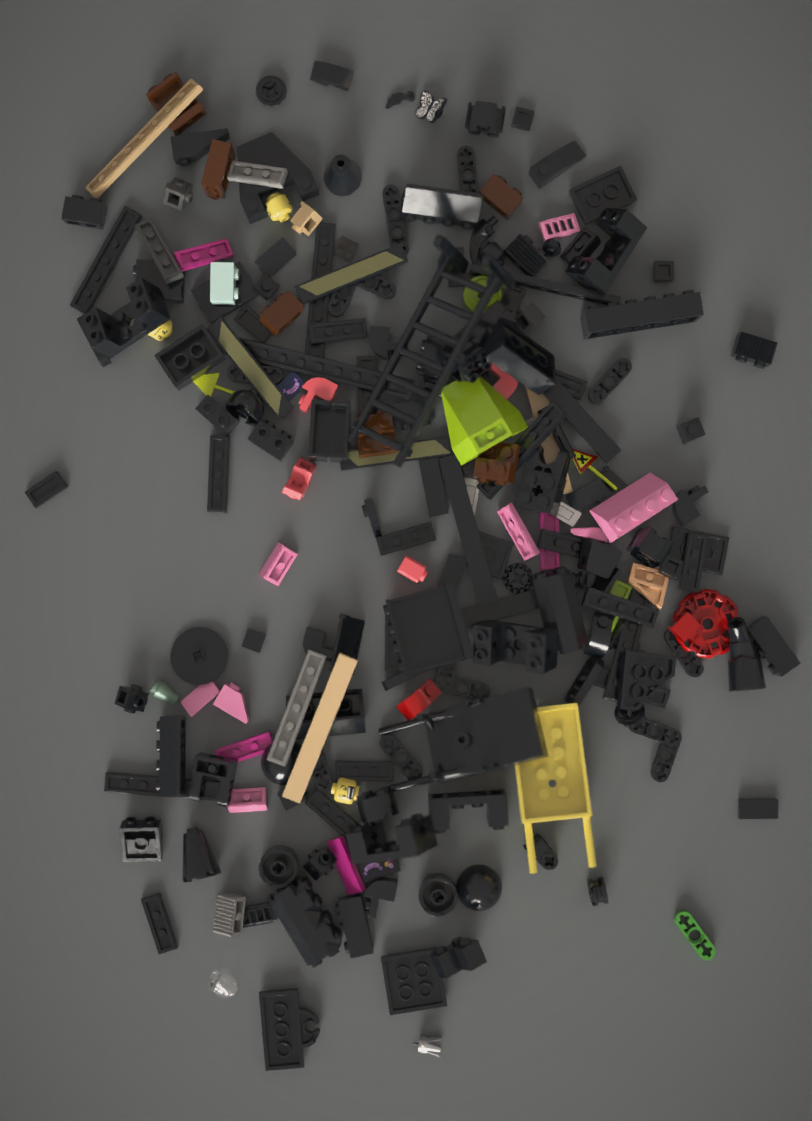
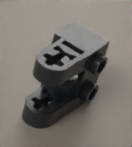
(214, 766)

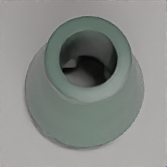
(164, 691)

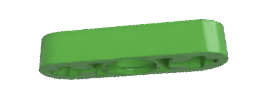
(706, 942)

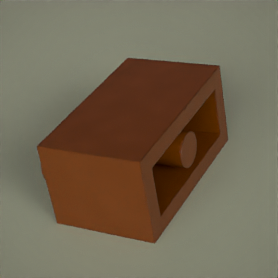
(501, 196)
(281, 313)

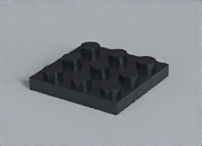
(412, 982)

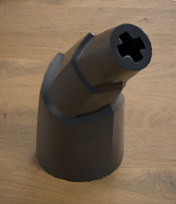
(744, 662)

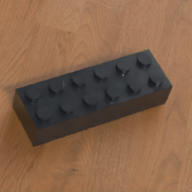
(641, 315)

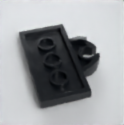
(285, 1029)

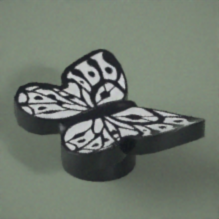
(429, 107)

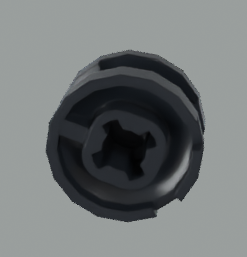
(597, 891)

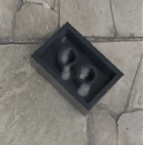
(190, 357)

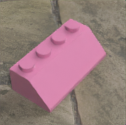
(633, 506)

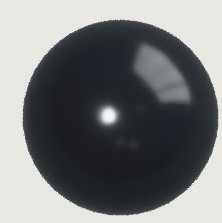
(275, 772)
(479, 887)

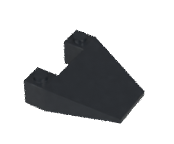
(271, 151)

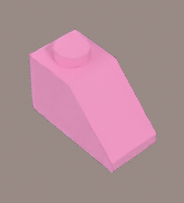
(233, 702)

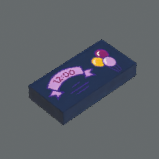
(291, 385)

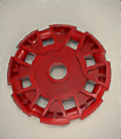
(715, 614)

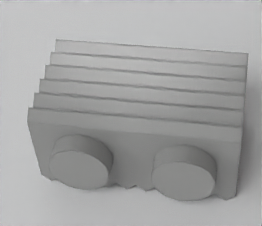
(229, 914)

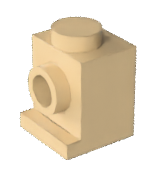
(305, 219)

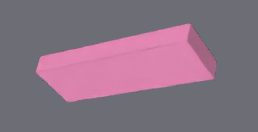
(518, 531)

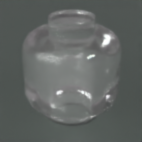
(224, 983)

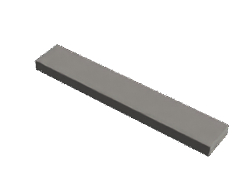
(296, 708)

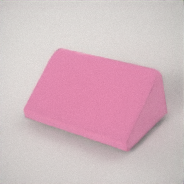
(278, 564)
(200, 697)
(248, 800)

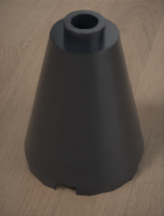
(342, 176)
(198, 857)

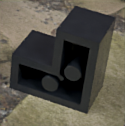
(458, 956)

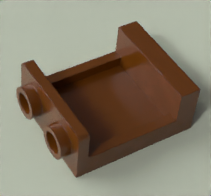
(160, 94)

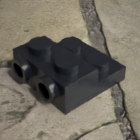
(141, 839)

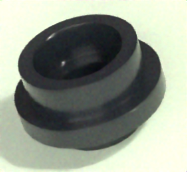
(552, 248)

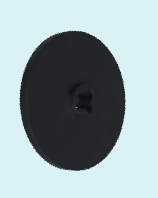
(205, 669)

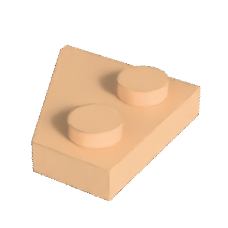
(648, 583)

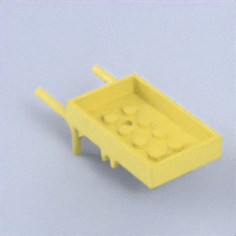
(564, 765)

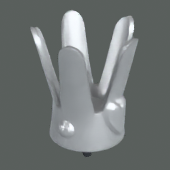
(424, 1046)

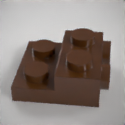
(381, 423)
(497, 464)

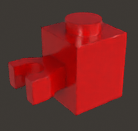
(685, 627)

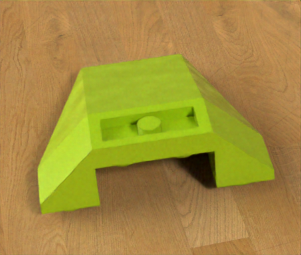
(478, 418)

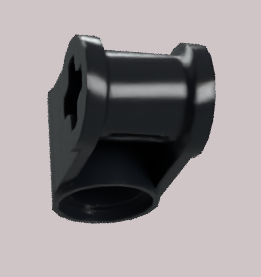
(543, 850)

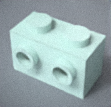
(223, 283)

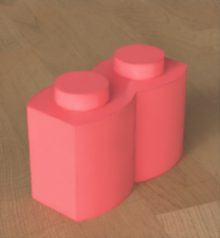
(412, 569)

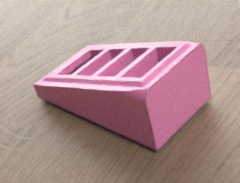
(550, 222)
(591, 533)

